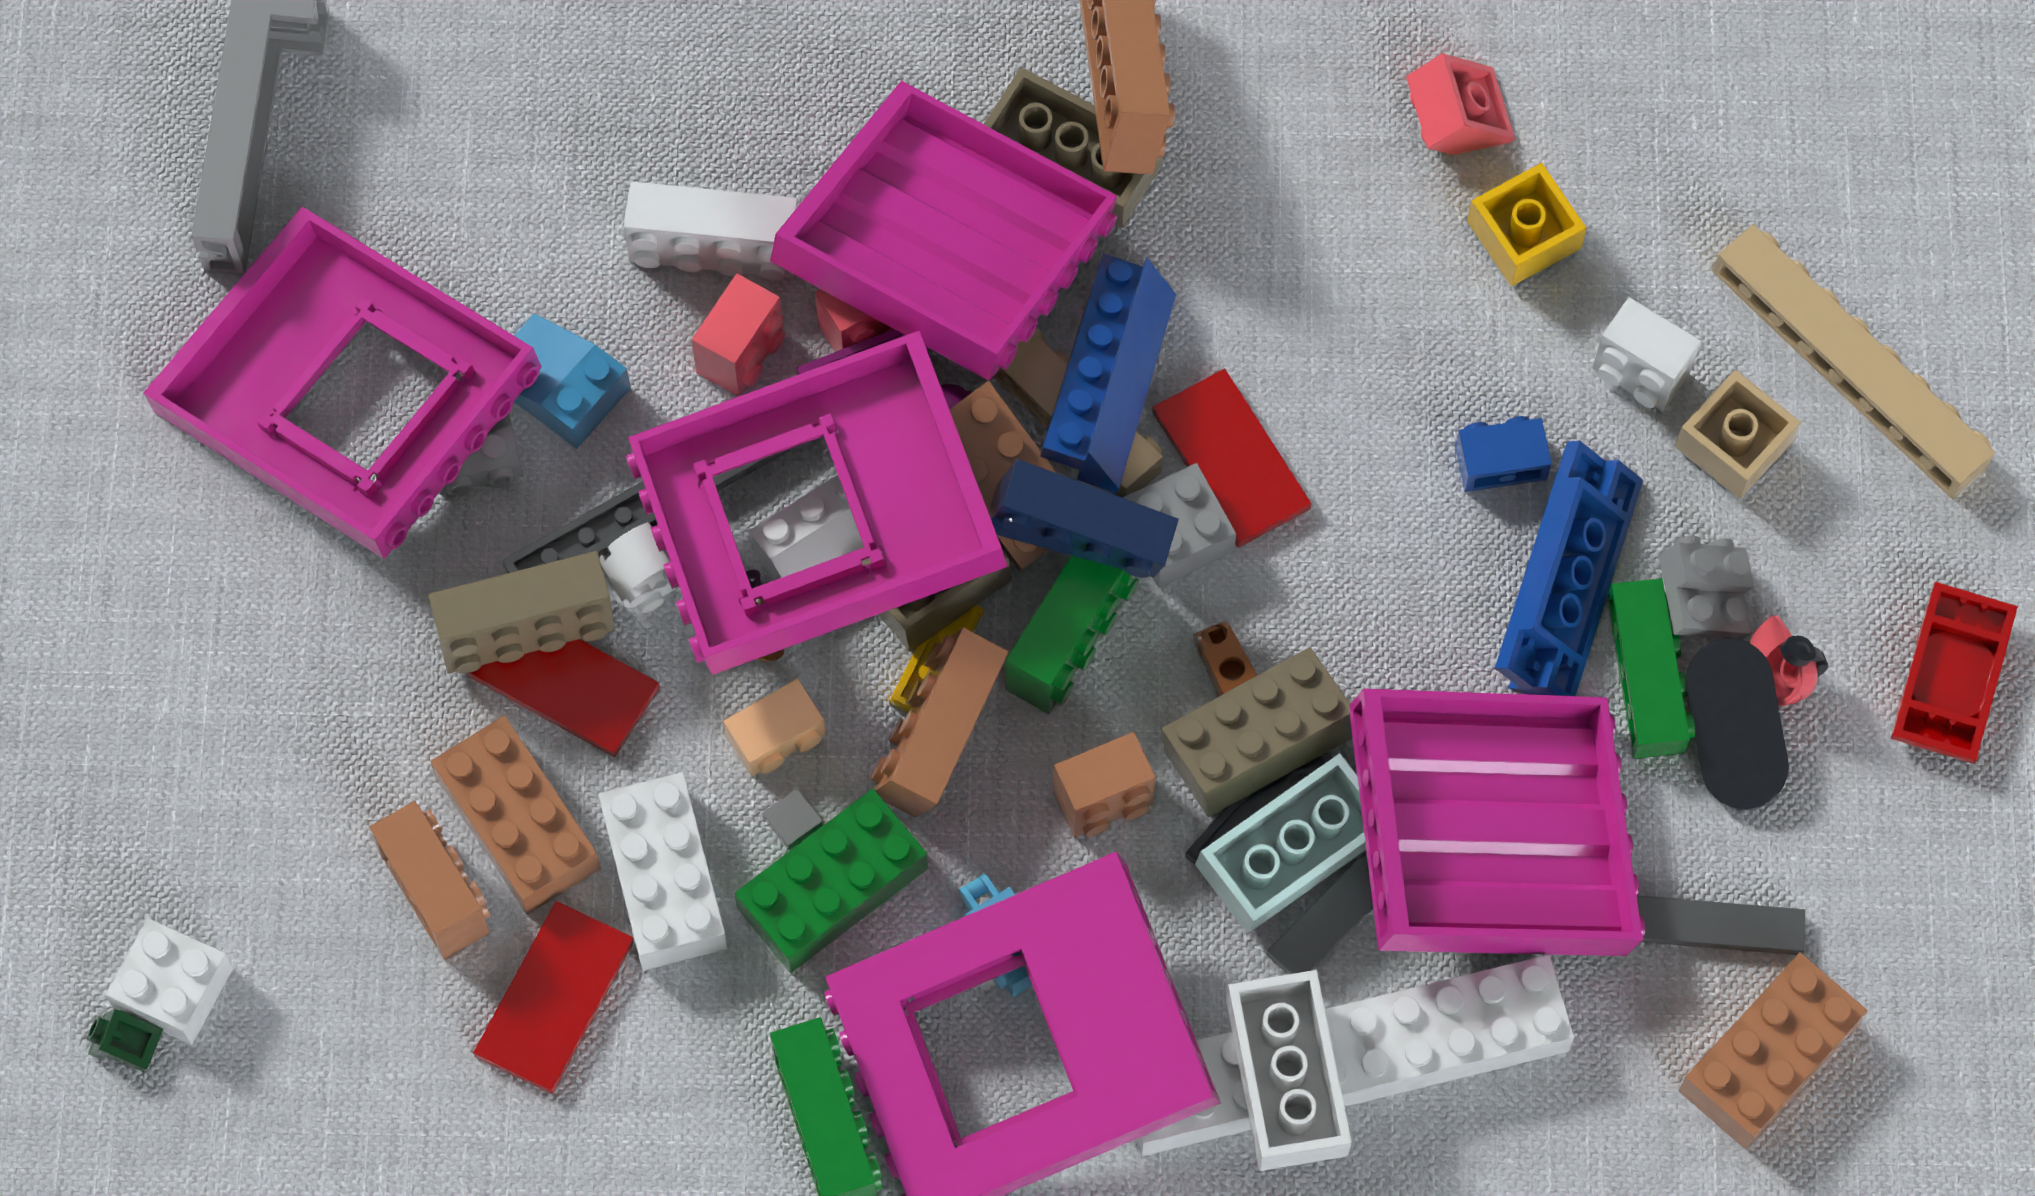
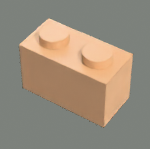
(775, 728)

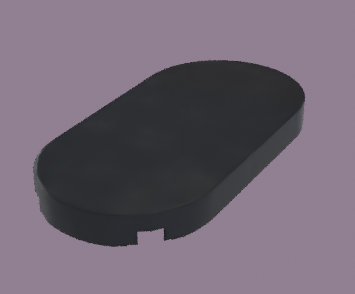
(1737, 724)

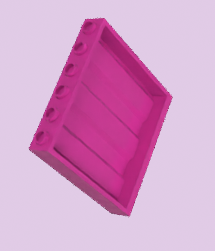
(945, 230)
(1495, 823)

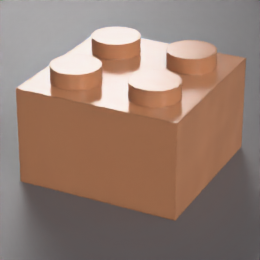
(1104, 786)

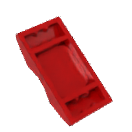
(1954, 672)

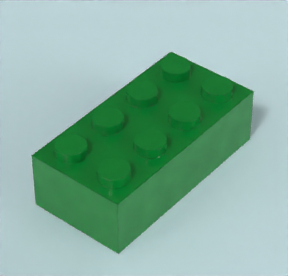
(1064, 631)
(831, 880)
(822, 1111)

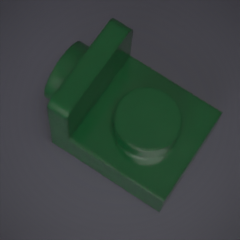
(124, 1039)

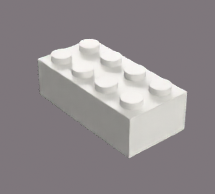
(705, 229)
(663, 871)
(1288, 1070)

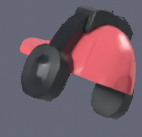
(1792, 660)

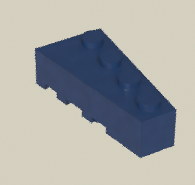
(1080, 520)

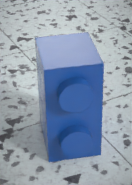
(1503, 453)

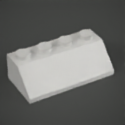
(807, 532)

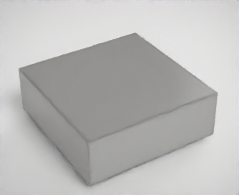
(792, 819)

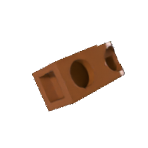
(1223, 657)

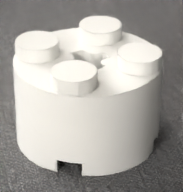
(638, 569)

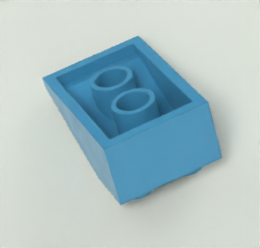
(575, 381)

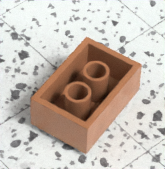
(432, 878)

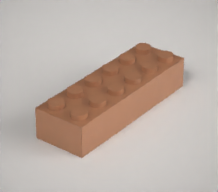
(1128, 82)

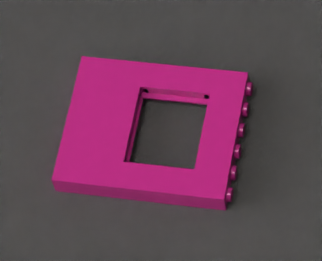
(284, 331)
(899, 474)
(1103, 1002)

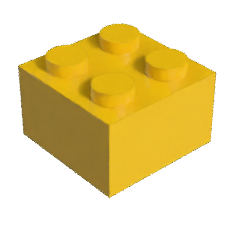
(1526, 224)

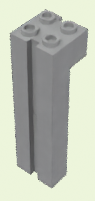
(242, 118)

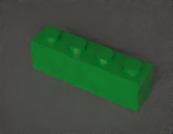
(1649, 669)

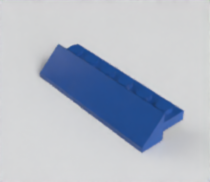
(1109, 371)
(1568, 573)

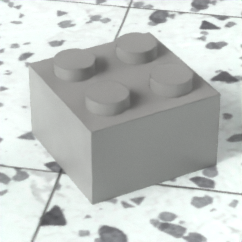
(1202, 528)

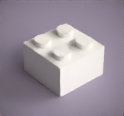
(1645, 355)
(169, 980)

